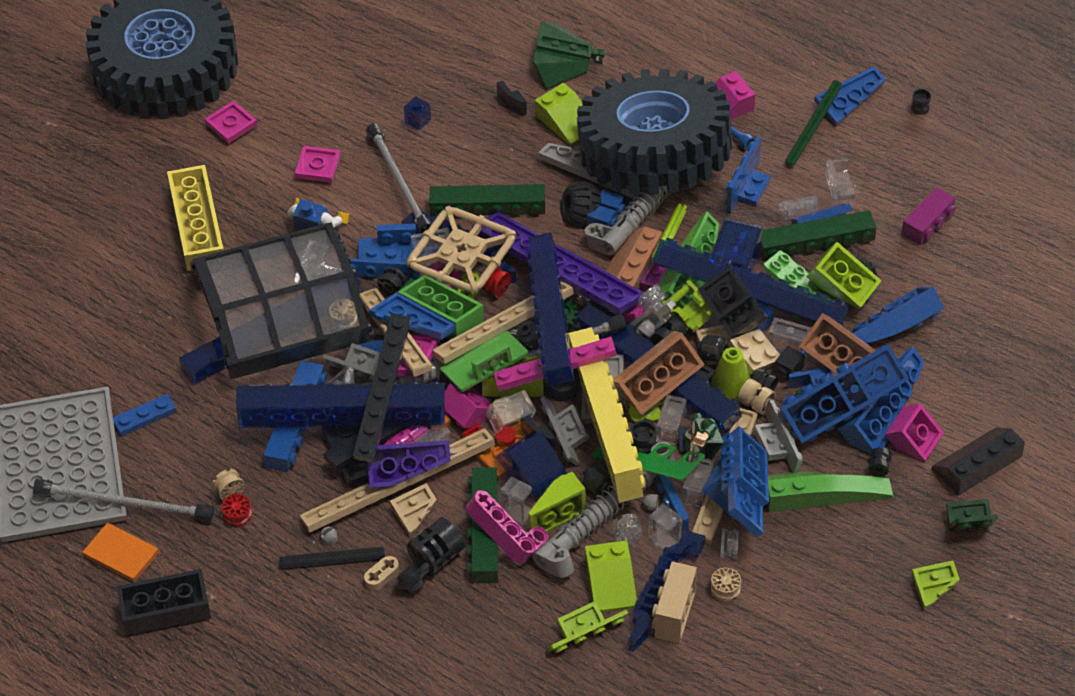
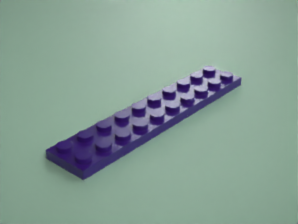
(573, 270)

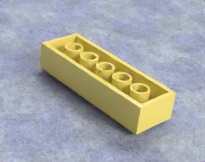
(195, 213)

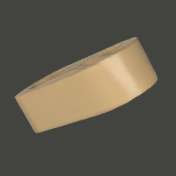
(382, 573)

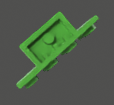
(785, 268)
(484, 361)

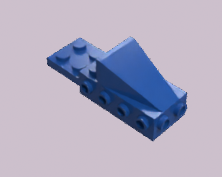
(842, 393)
(741, 480)

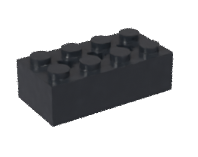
(163, 602)

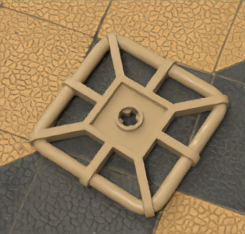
(459, 239)

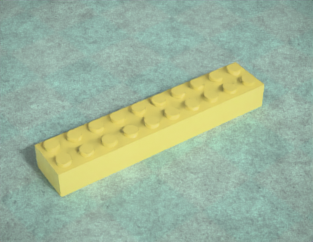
(609, 423)

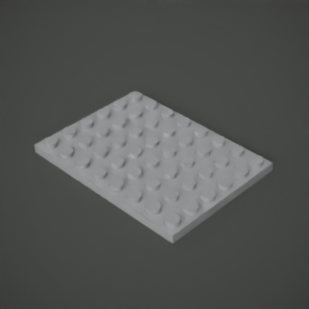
(64, 442)

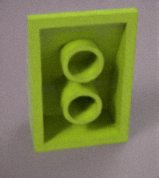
(559, 112)
(844, 276)
(558, 503)
(611, 576)

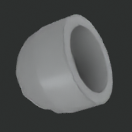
(647, 328)
(651, 502)
(330, 536)

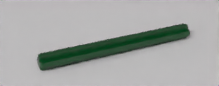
(813, 123)

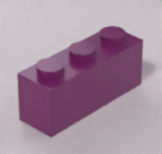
(929, 216)

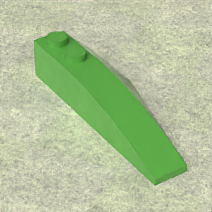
(702, 238)
(822, 489)

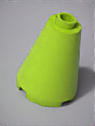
(730, 373)

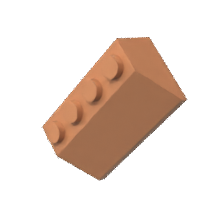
(635, 256)
(834, 344)
(658, 372)

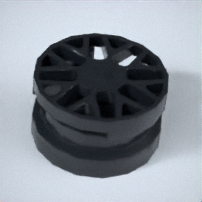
(391, 282)

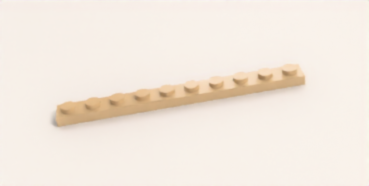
(364, 495)

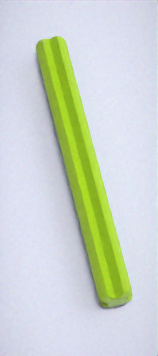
(673, 223)

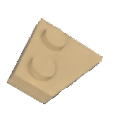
(413, 507)

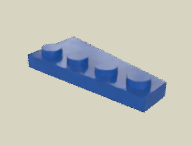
(852, 94)
(422, 319)

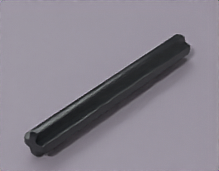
(331, 557)

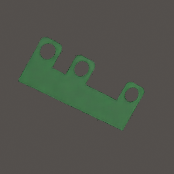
(660, 464)

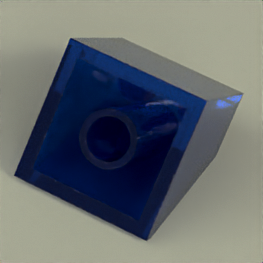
(738, 243)
(532, 462)

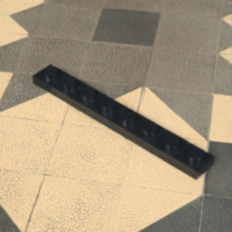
(382, 388)

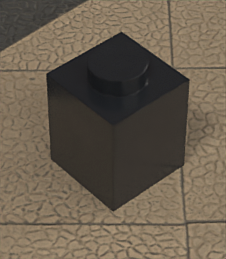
(789, 362)

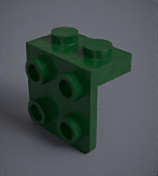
(970, 514)

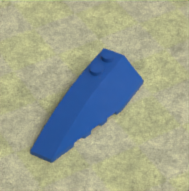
(900, 315)
(868, 427)

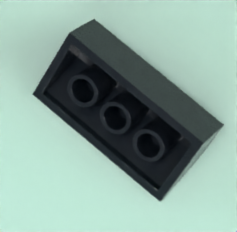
(980, 459)

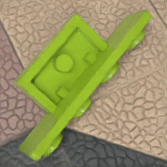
(581, 622)

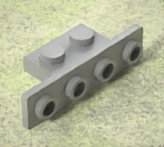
(359, 359)
(568, 427)
(777, 439)

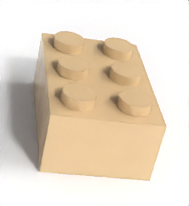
(675, 602)

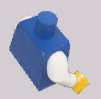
(309, 214)

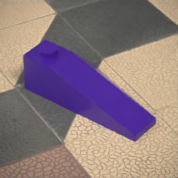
(403, 461)

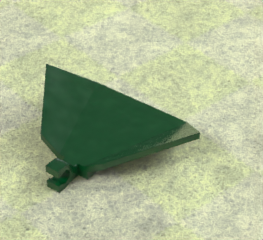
(562, 55)

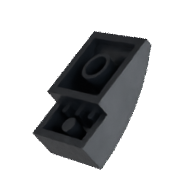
(733, 303)

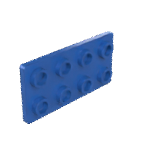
(747, 183)
(391, 236)

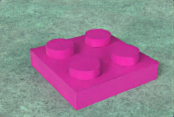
(231, 122)
(317, 164)

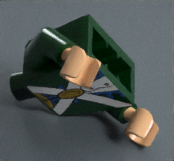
(702, 437)

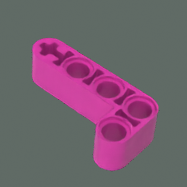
(504, 529)

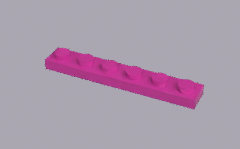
(532, 370)

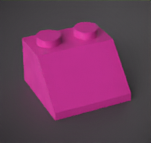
(738, 93)
(466, 407)
(914, 432)

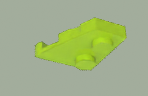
(934, 581)

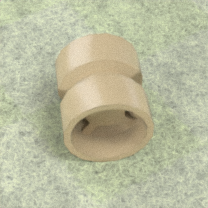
(754, 395)

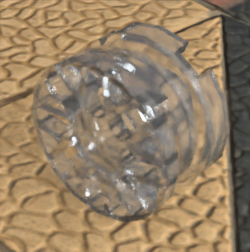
(651, 297)
(627, 529)
(732, 543)

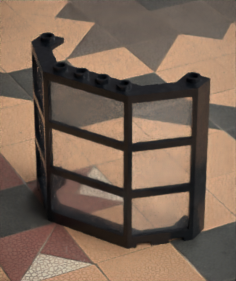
(282, 299)

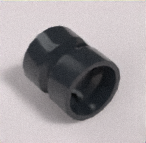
(668, 327)
(644, 435)

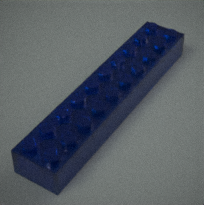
(336, 405)

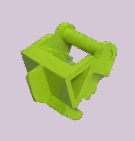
(695, 312)

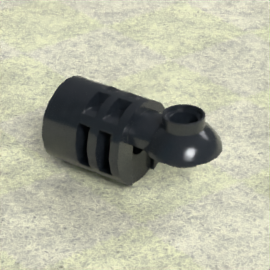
(430, 552)

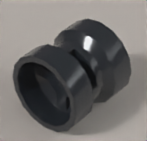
(921, 101)
(765, 379)
(880, 461)

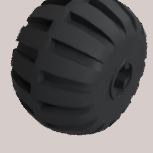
(578, 202)

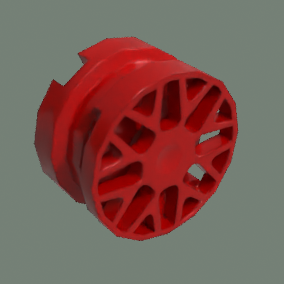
(497, 283)
(236, 510)

